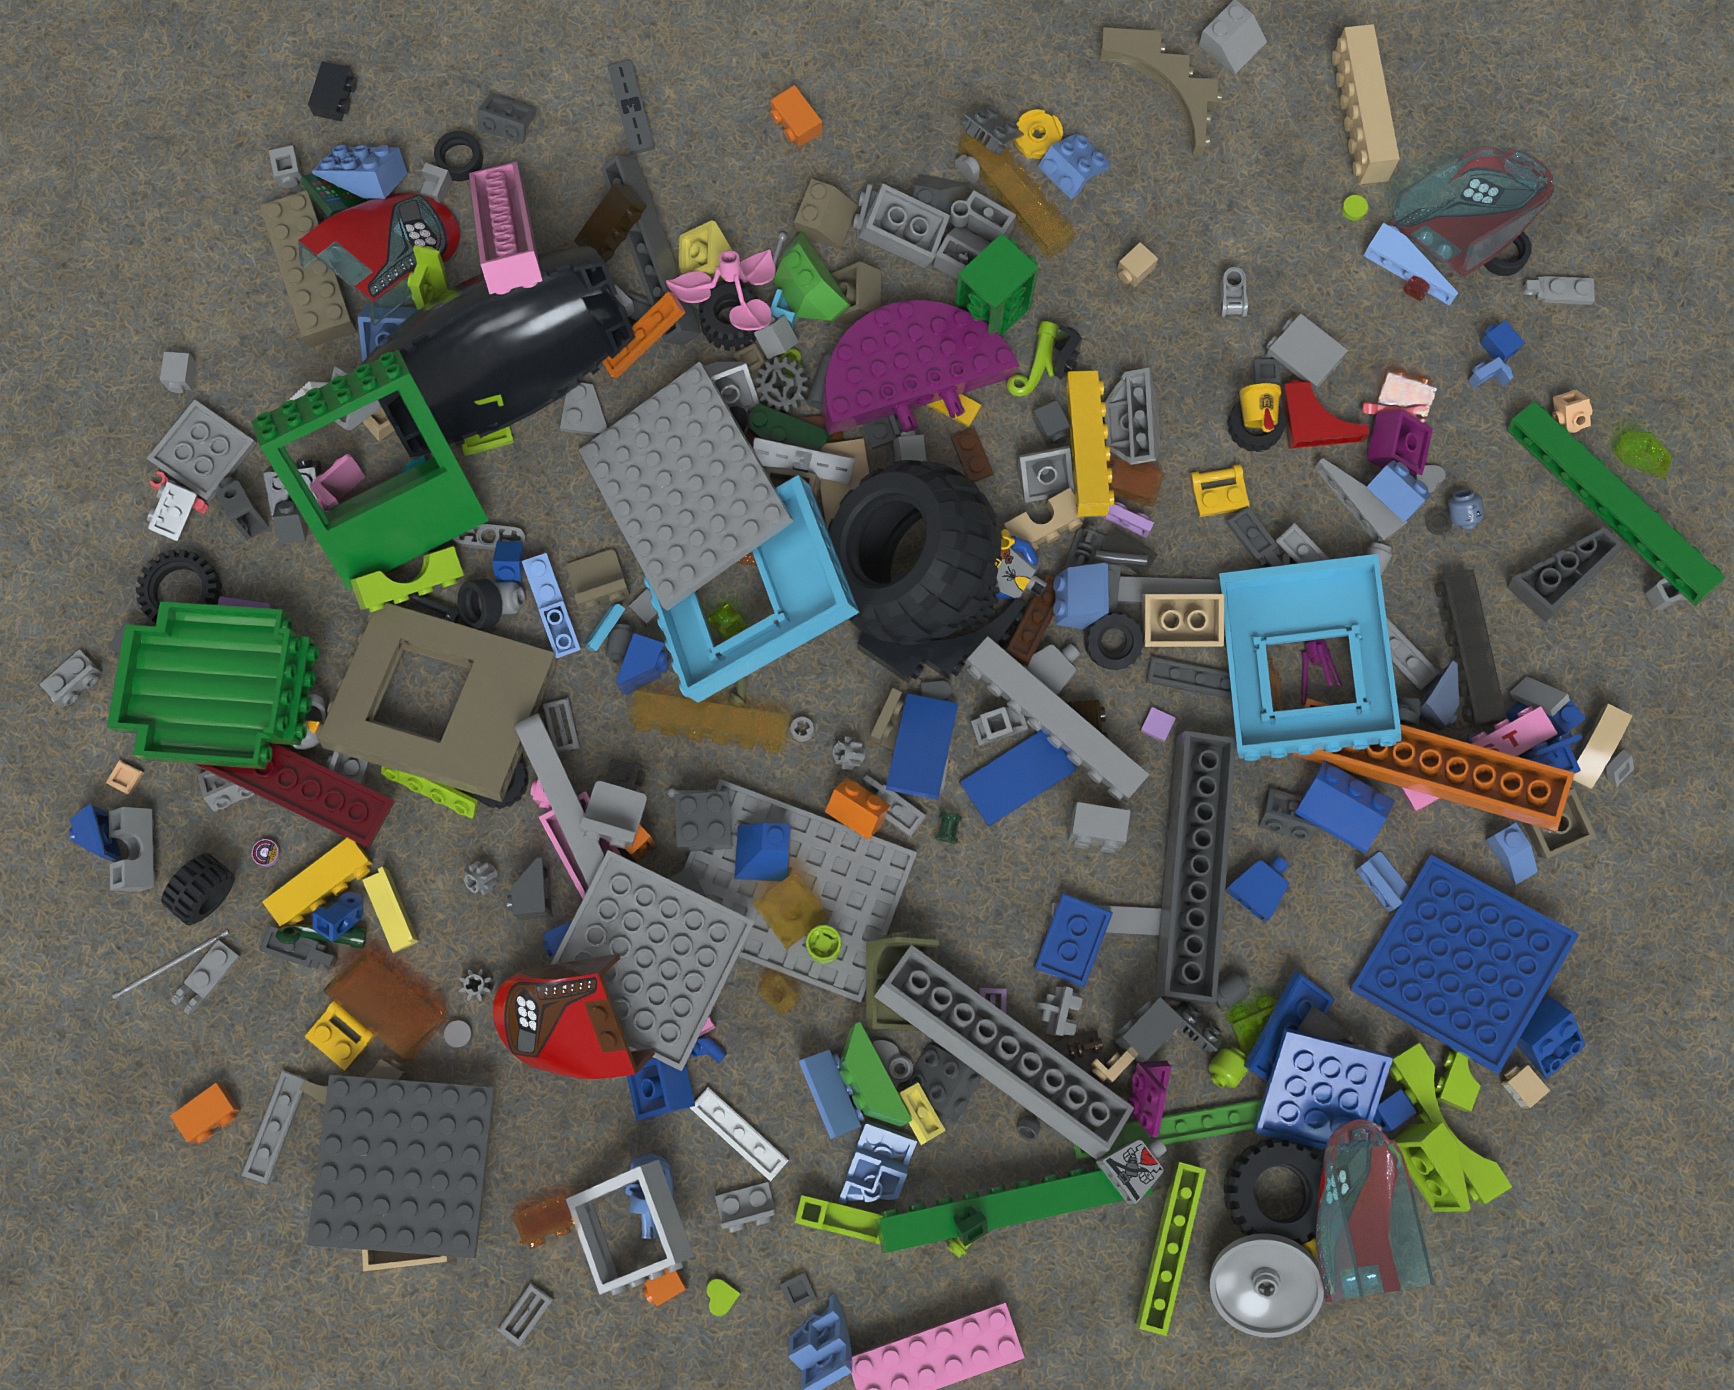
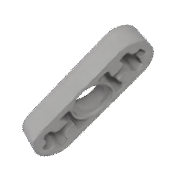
(508, 533)

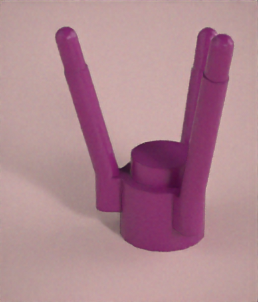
(1318, 654)

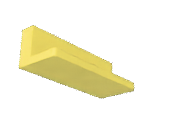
(390, 910)

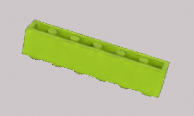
(1170, 1248)

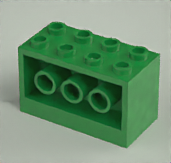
(998, 285)

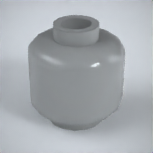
(511, 595)

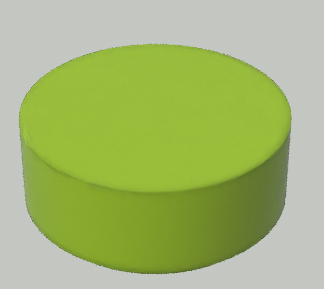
(1354, 207)

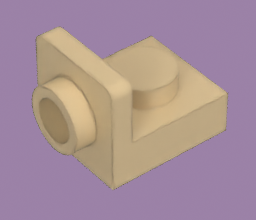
(1116, 1064)

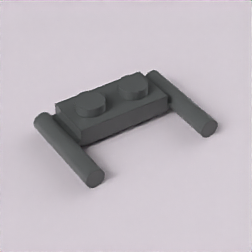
(1114, 562)

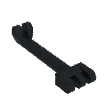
(451, 613)

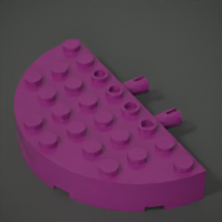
(909, 359)

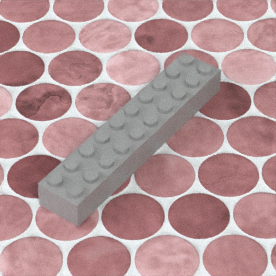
(1005, 1053)

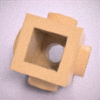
(1572, 410)

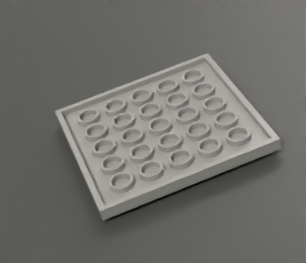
(671, 952)

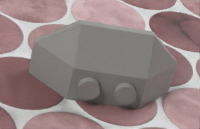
(1133, 418)

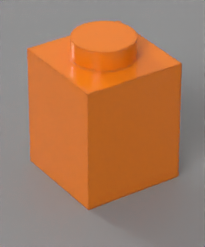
(664, 1287)

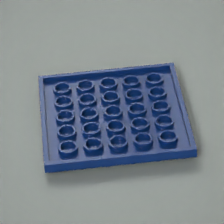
(1464, 963)

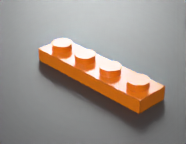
(647, 332)

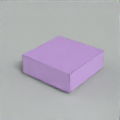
(1158, 724)

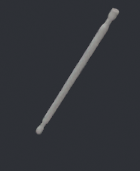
(170, 964)

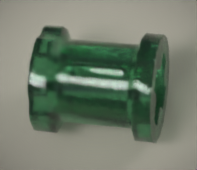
(948, 827)

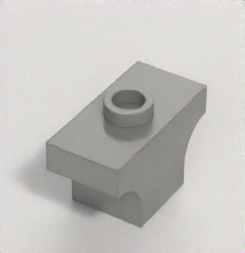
(998, 725)

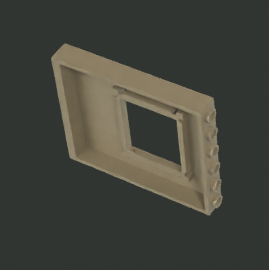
(480, 739)

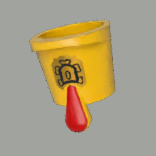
(1260, 405)

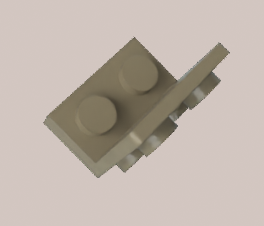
(889, 721)

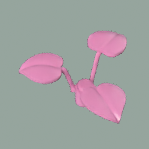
(757, 270)

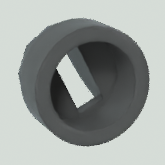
(1030, 1125)

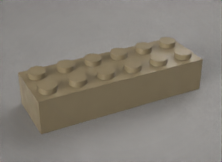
(312, 290)

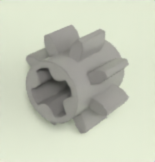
(849, 753)
(481, 878)
(468, 982)

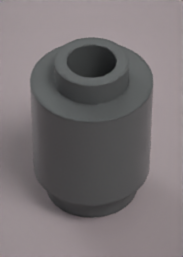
(618, 642)
(1232, 990)

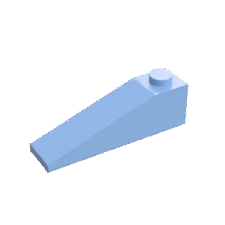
(1403, 258)

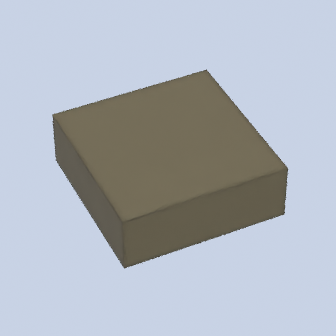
(752, 357)

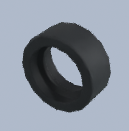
(453, 139)
(1505, 268)
(490, 603)

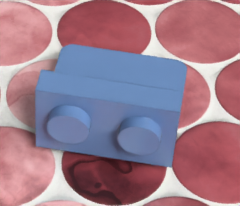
(1073, 163)

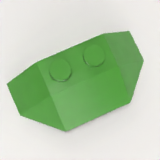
(808, 283)
(869, 1080)

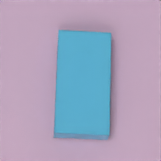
(604, 627)

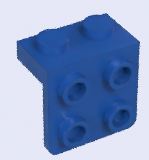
(1556, 753)

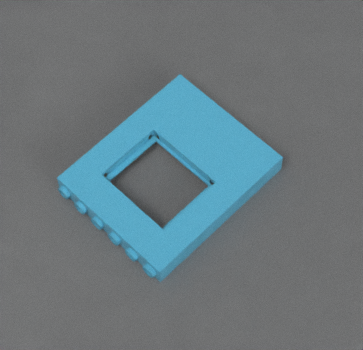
(802, 584)
(1306, 605)

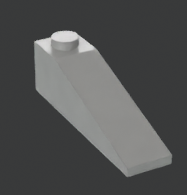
(1365, 507)

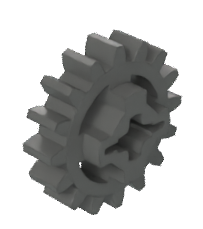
(781, 374)

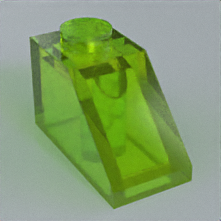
(1644, 453)
(726, 622)

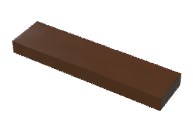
(1033, 624)

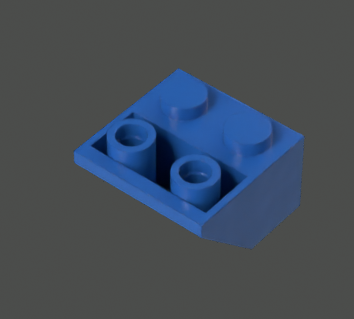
(1550, 1037)

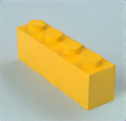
(318, 883)

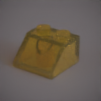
(790, 910)

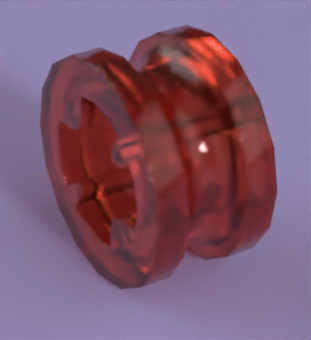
(1416, 288)

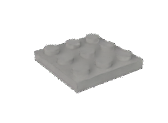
(201, 450)

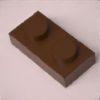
(972, 455)

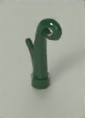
(291, 933)

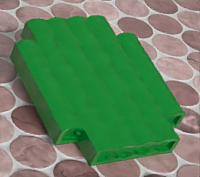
(213, 685)

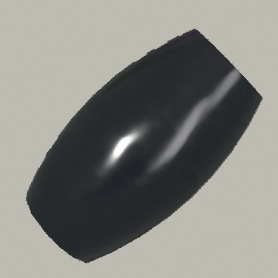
(511, 344)

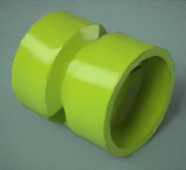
(823, 944)

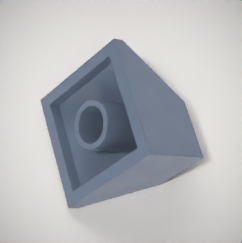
(1442, 699)

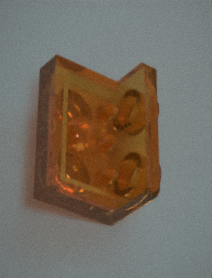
(544, 1220)

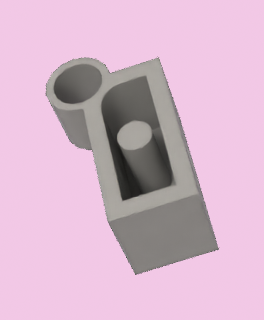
(983, 216)

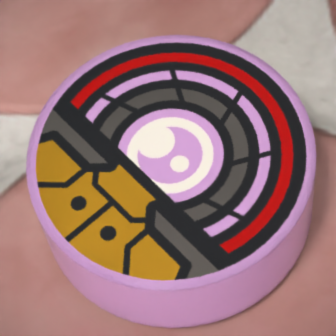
(266, 853)

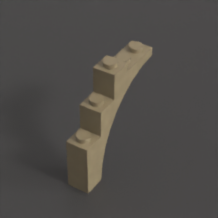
(1173, 72)

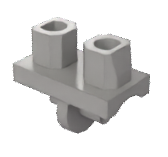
(1056, 1011)

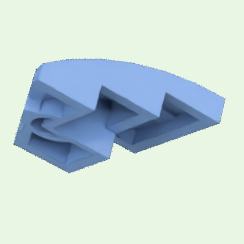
(873, 1170)
(822, 1348)

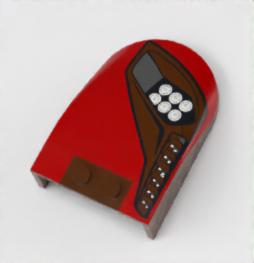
(566, 1021)

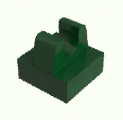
(972, 1227)

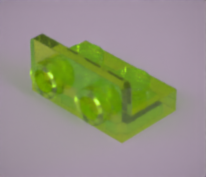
(1250, 1020)

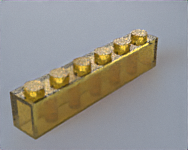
(1020, 197)
(709, 720)

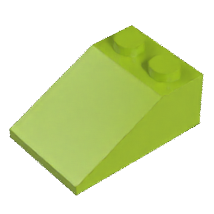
(1435, 1165)

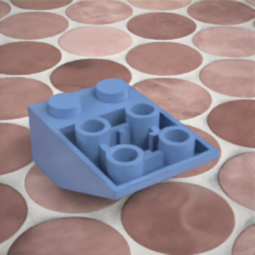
(363, 169)

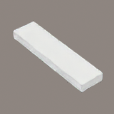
(739, 1134)

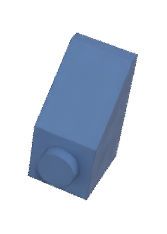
(1513, 853)

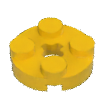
(1044, 123)

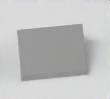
(1045, 473)

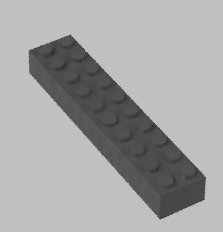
(1195, 868)

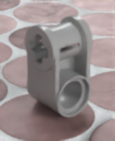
(1233, 298)

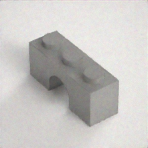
(135, 829)

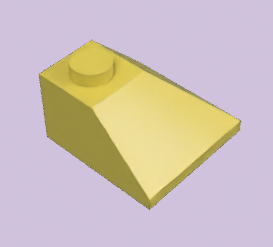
(701, 249)

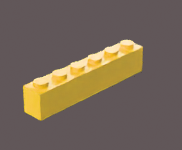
(1088, 443)

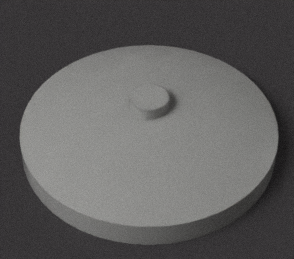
(1266, 1285)

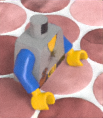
(1017, 568)

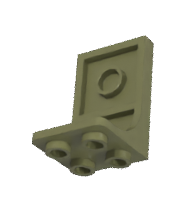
(881, 959)

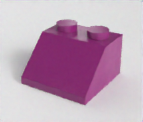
(1400, 439)

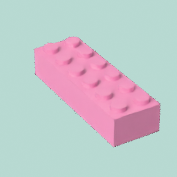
(940, 1353)

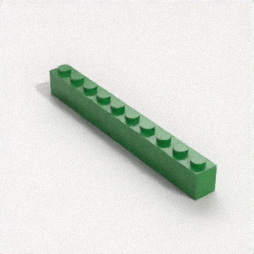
(1616, 504)
(999, 1207)

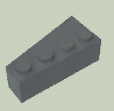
(1559, 578)

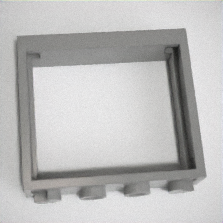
(664, 1216)

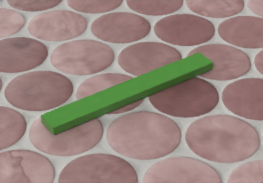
(1190, 1126)

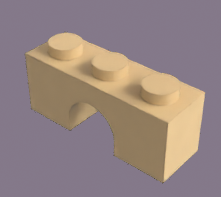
(1064, 517)

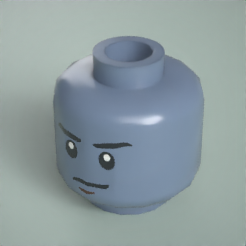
(1466, 509)

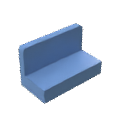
(1383, 881)

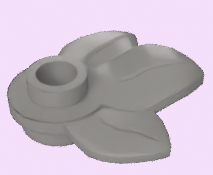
(890, 1058)

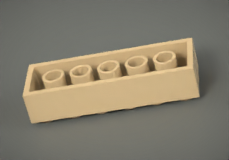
(1365, 104)

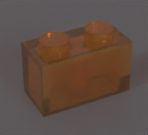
(1136, 482)

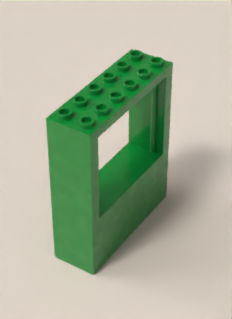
(394, 517)

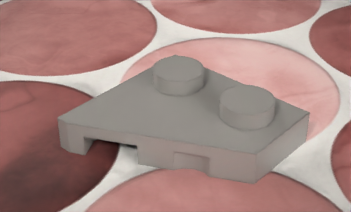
(583, 412)

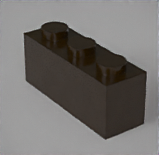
(611, 221)

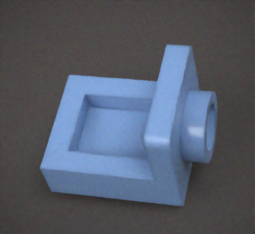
(1486, 371)

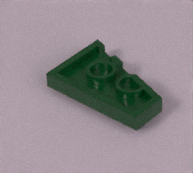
(782, 428)

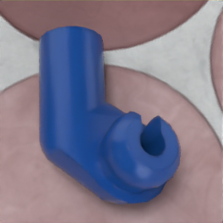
(708, 1046)

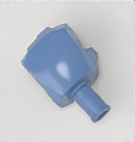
(637, 1200)

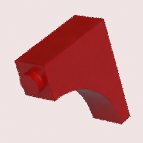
(1311, 424)

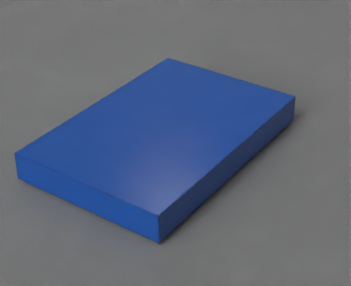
(1073, 940)

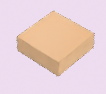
(125, 777)

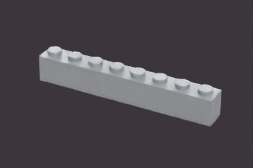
(1056, 719)

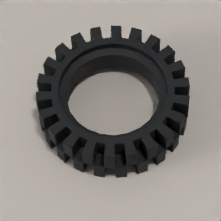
(172, 562)

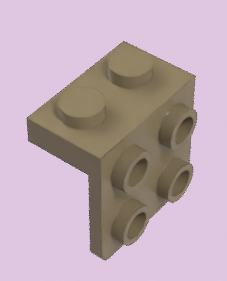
(597, 580)

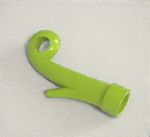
(1043, 354)

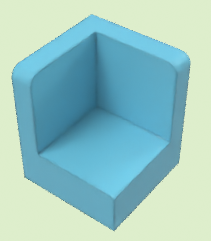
(780, 308)

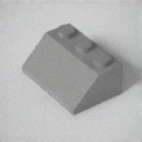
(904, 226)

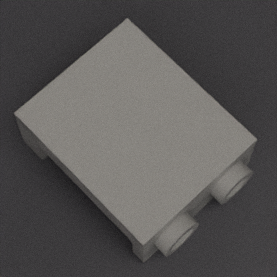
(1306, 351)

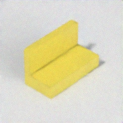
(924, 1119)

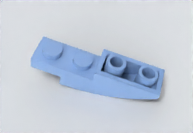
(551, 605)

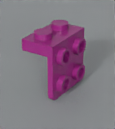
(1149, 1094)

